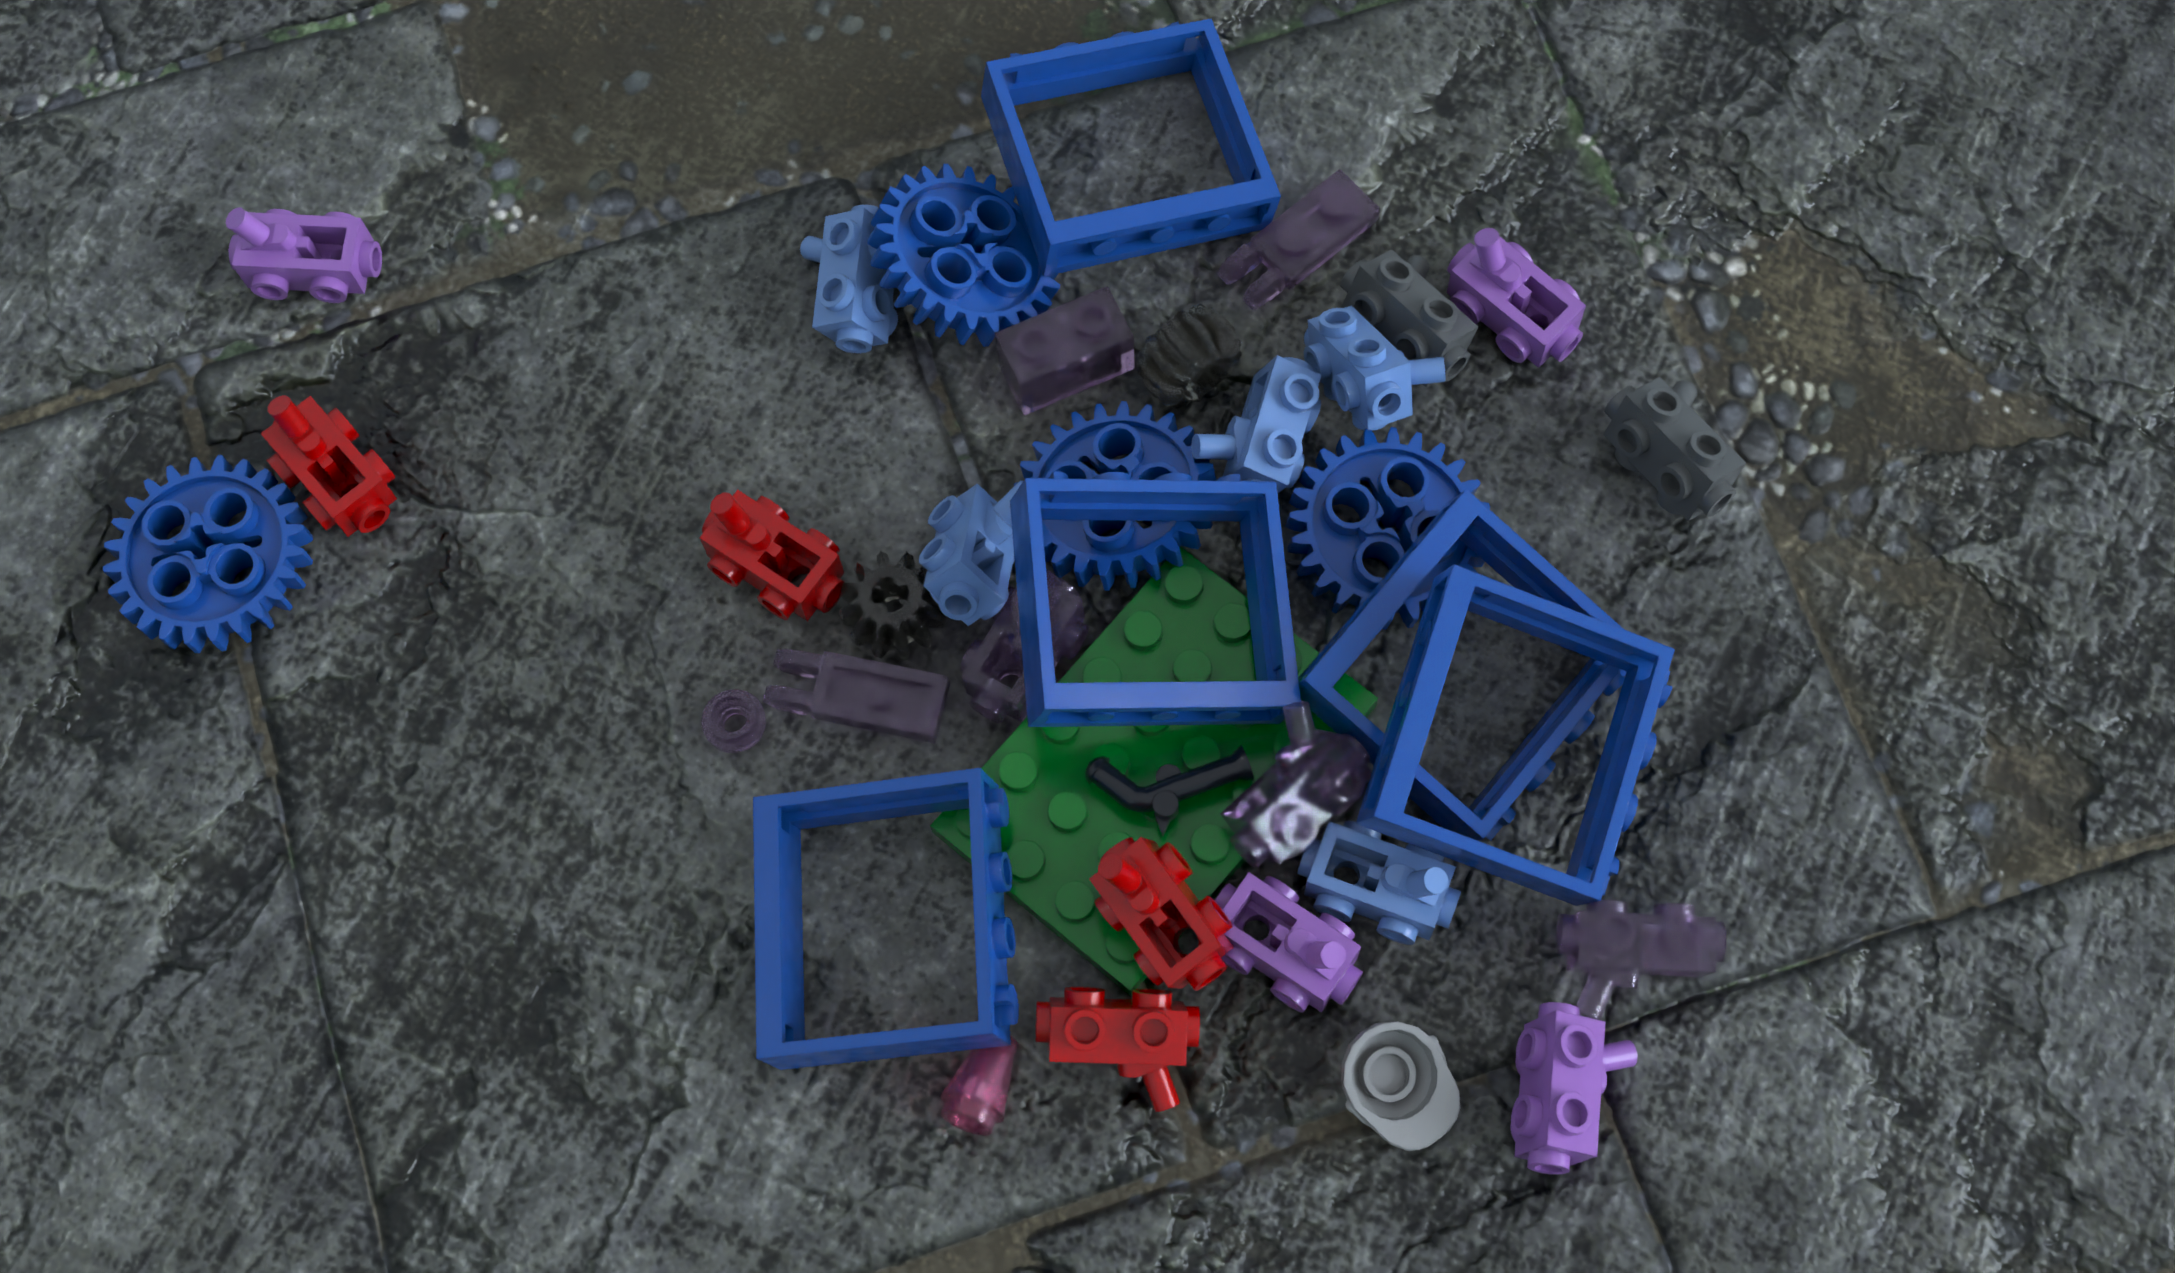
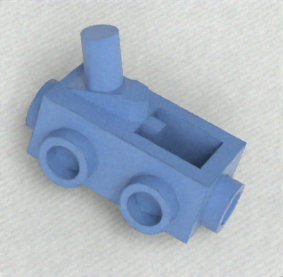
(848, 294)
(1364, 368)
(1270, 432)
(970, 554)
(1395, 884)

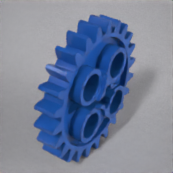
(959, 254)
(1152, 451)
(1338, 547)
(208, 554)

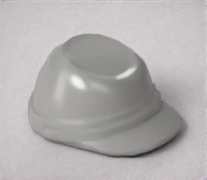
(1400, 1084)

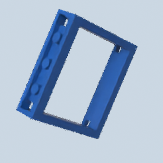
(1150, 225)
(1524, 569)
(1157, 703)
(1625, 752)
(780, 920)

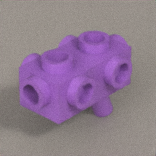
(302, 253)
(1512, 296)
(1302, 953)
(1561, 1087)

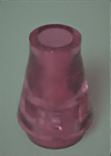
(980, 1089)

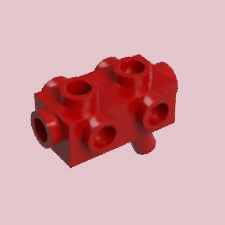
(320, 454)
(761, 547)
(1147, 896)
(1134, 1033)

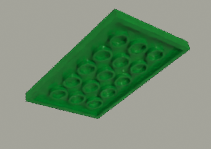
(1061, 826)

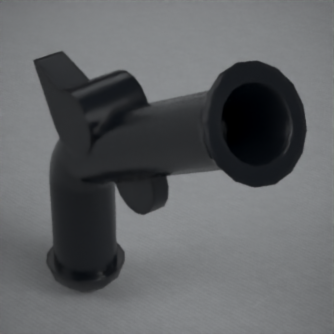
(1171, 784)

